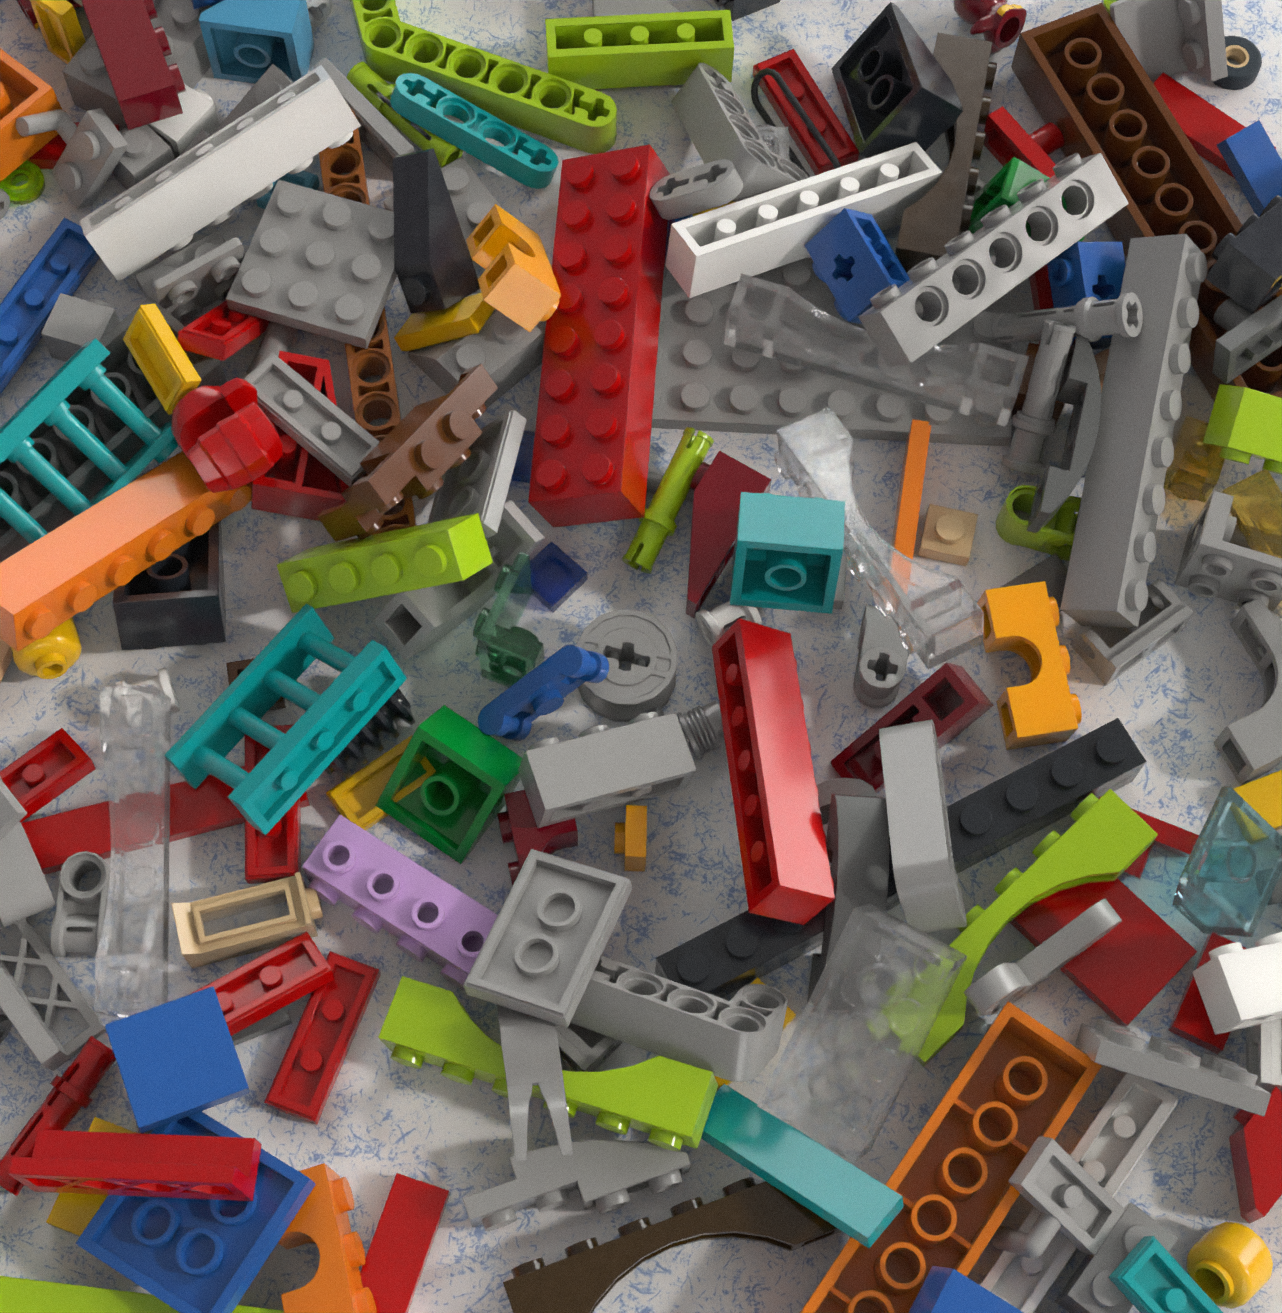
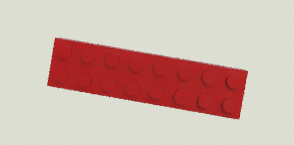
(601, 341)

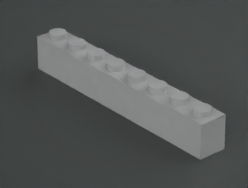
(1134, 437)

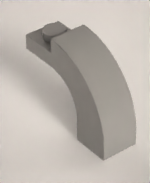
(426, 615)
(1255, 741)

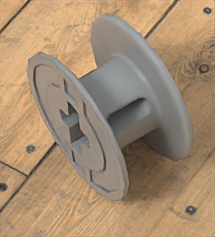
(645, 643)

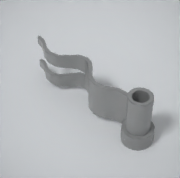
(532, 1059)

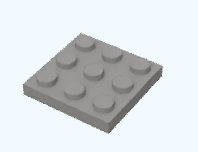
(318, 265)
(1173, 1066)

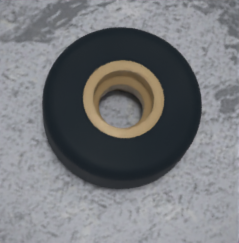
(1250, 62)

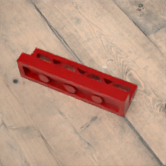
(140, 1165)

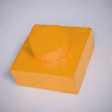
(632, 837)

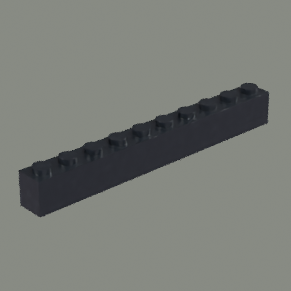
(979, 828)

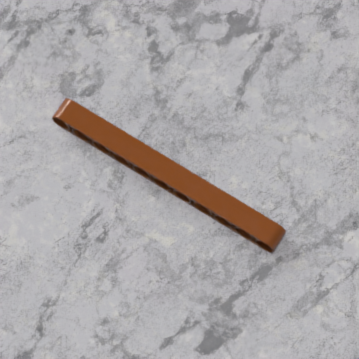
(380, 397)

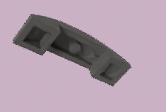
(1081, 389)
(859, 866)

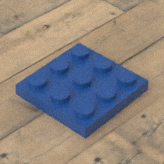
(197, 1250)

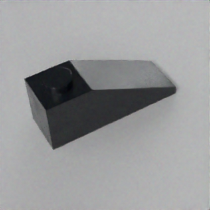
(428, 239)

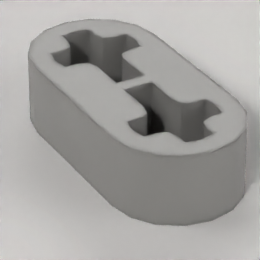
(696, 189)

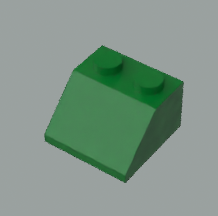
(464, 791)

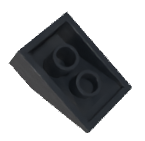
(894, 87)
(176, 598)

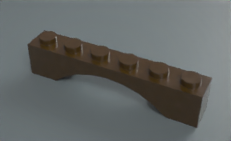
(942, 210)
(593, 1269)

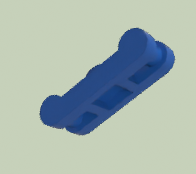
(541, 692)

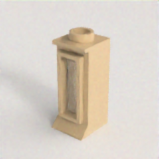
(246, 920)

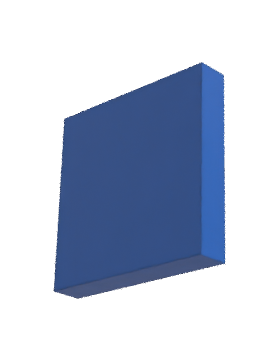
(177, 1059)

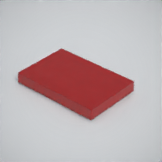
(1127, 963)

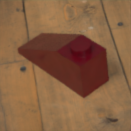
(715, 521)
(945, 697)

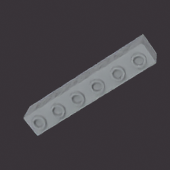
(1090, 198)

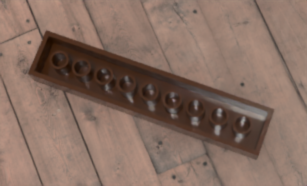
(1106, 104)

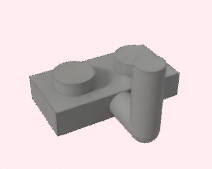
(90, 151)
(1067, 1202)

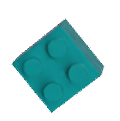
(787, 552)

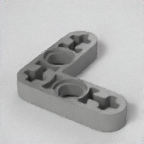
(1014, 980)

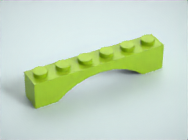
(1094, 849)
(652, 1096)

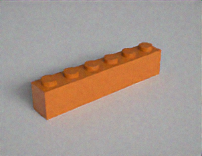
(107, 547)

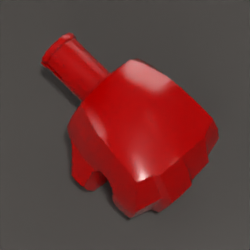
(226, 434)

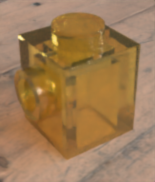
(1194, 464)

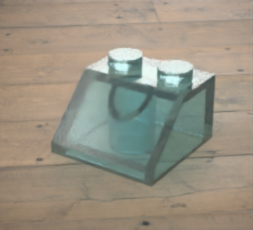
(1230, 869)

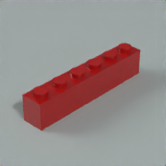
(771, 774)

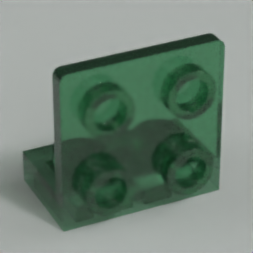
(502, 647)

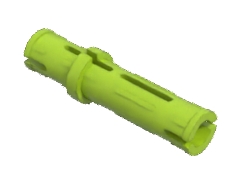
(369, 84)
(667, 501)

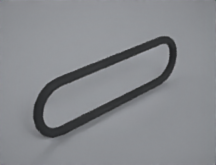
(754, 95)

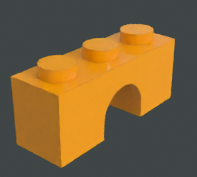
(517, 269)
(1025, 623)

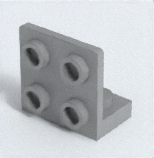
(1174, 35)
(193, 276)
(1226, 570)

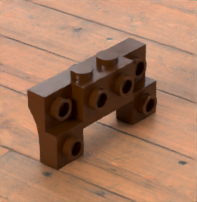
(413, 456)

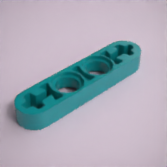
(416, 95)

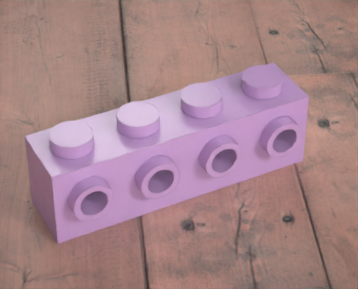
(399, 897)

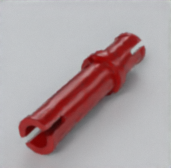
(61, 1104)

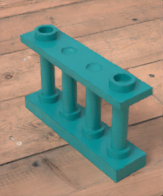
(50, 407)
(310, 743)

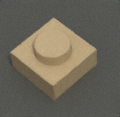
(948, 535)

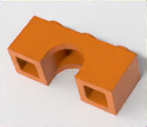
(326, 1223)

